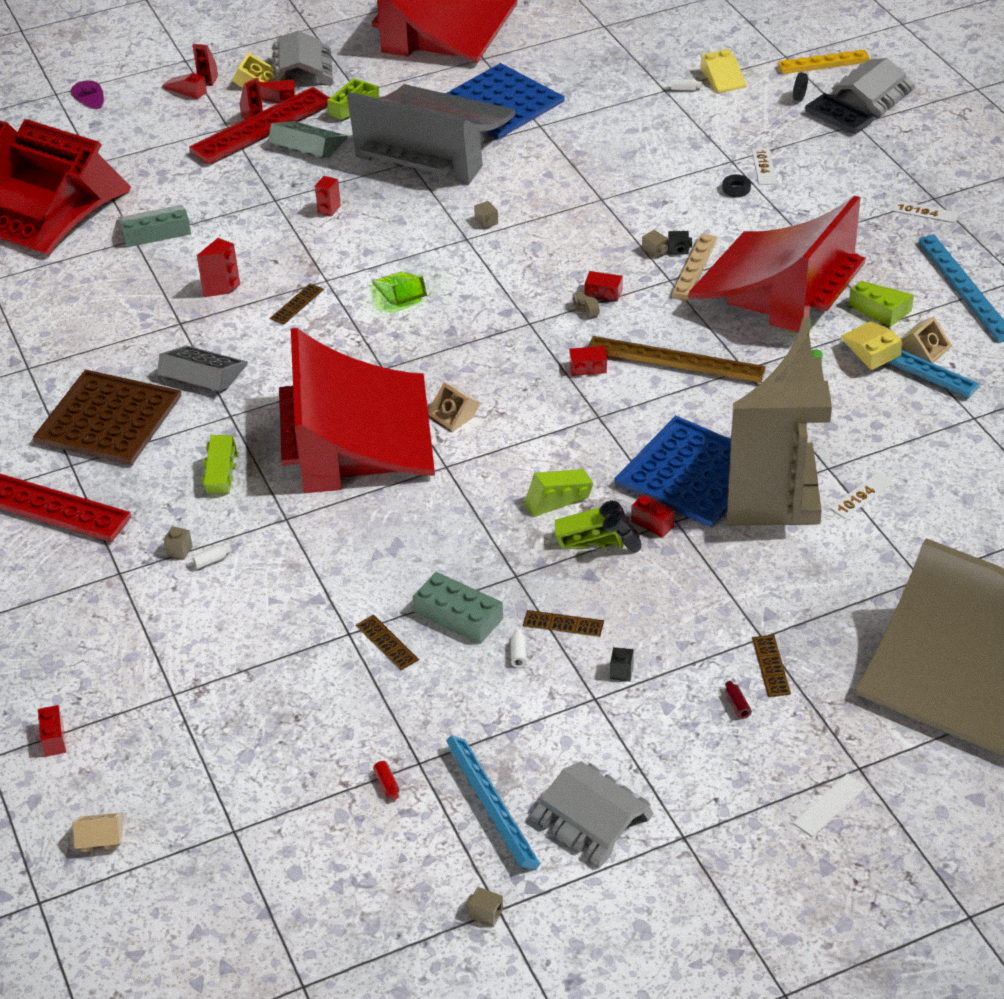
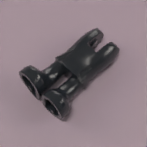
(617, 521)

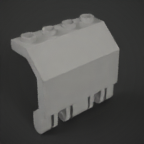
(303, 52)
(877, 83)
(588, 810)

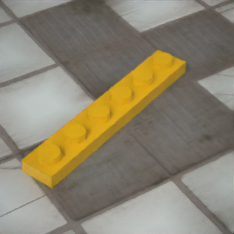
(824, 61)

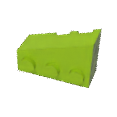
(338, 103)
(881, 302)
(219, 464)
(557, 489)
(583, 530)

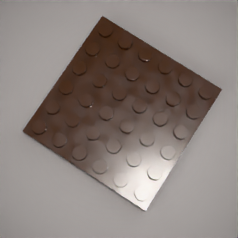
(107, 417)

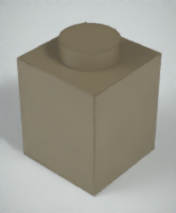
(486, 214)
(654, 244)
(178, 542)
(485, 906)

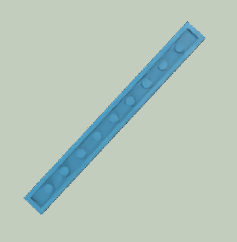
(964, 286)

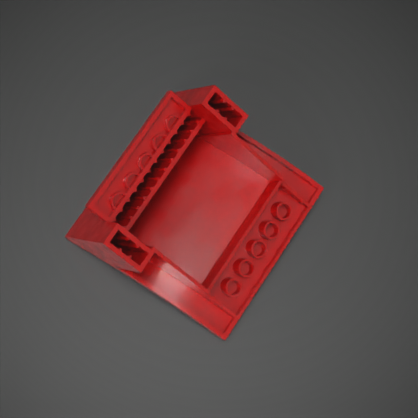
(441, 26)
(50, 183)
(788, 267)
(351, 418)

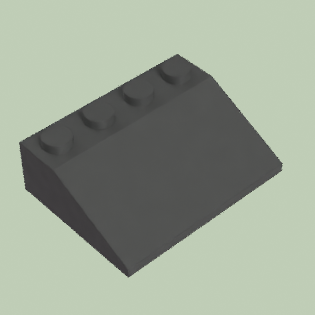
(200, 367)

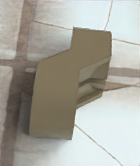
(585, 304)

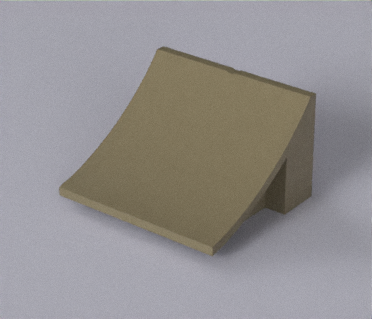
(770, 459)
(945, 648)

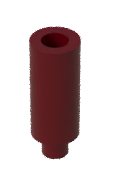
(737, 700)

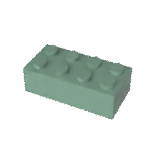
(458, 607)

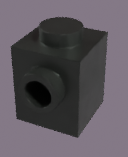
(679, 242)
(621, 664)

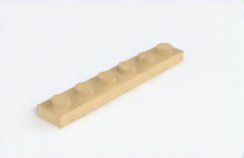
(694, 266)

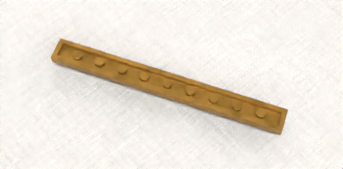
(680, 359)

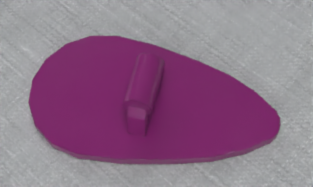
(89, 94)

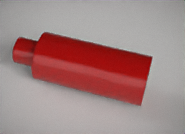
(386, 779)

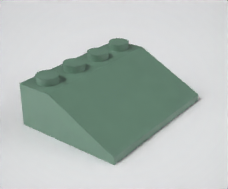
(305, 138)
(155, 225)

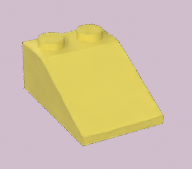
(253, 68)
(722, 71)
(873, 344)

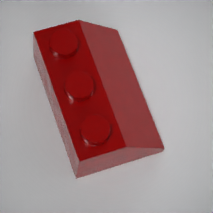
(218, 268)

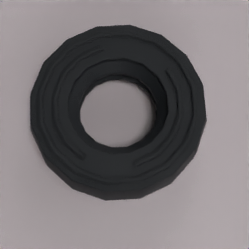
(800, 86)
(738, 179)

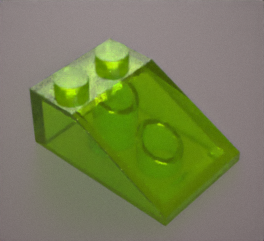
(401, 288)

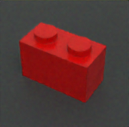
(327, 195)
(603, 286)
(588, 360)
(652, 516)
(51, 730)

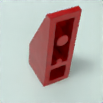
(205, 63)
(189, 85)
(277, 90)
(250, 99)

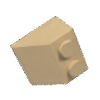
(926, 340)
(453, 407)
(98, 831)

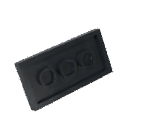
(839, 113)

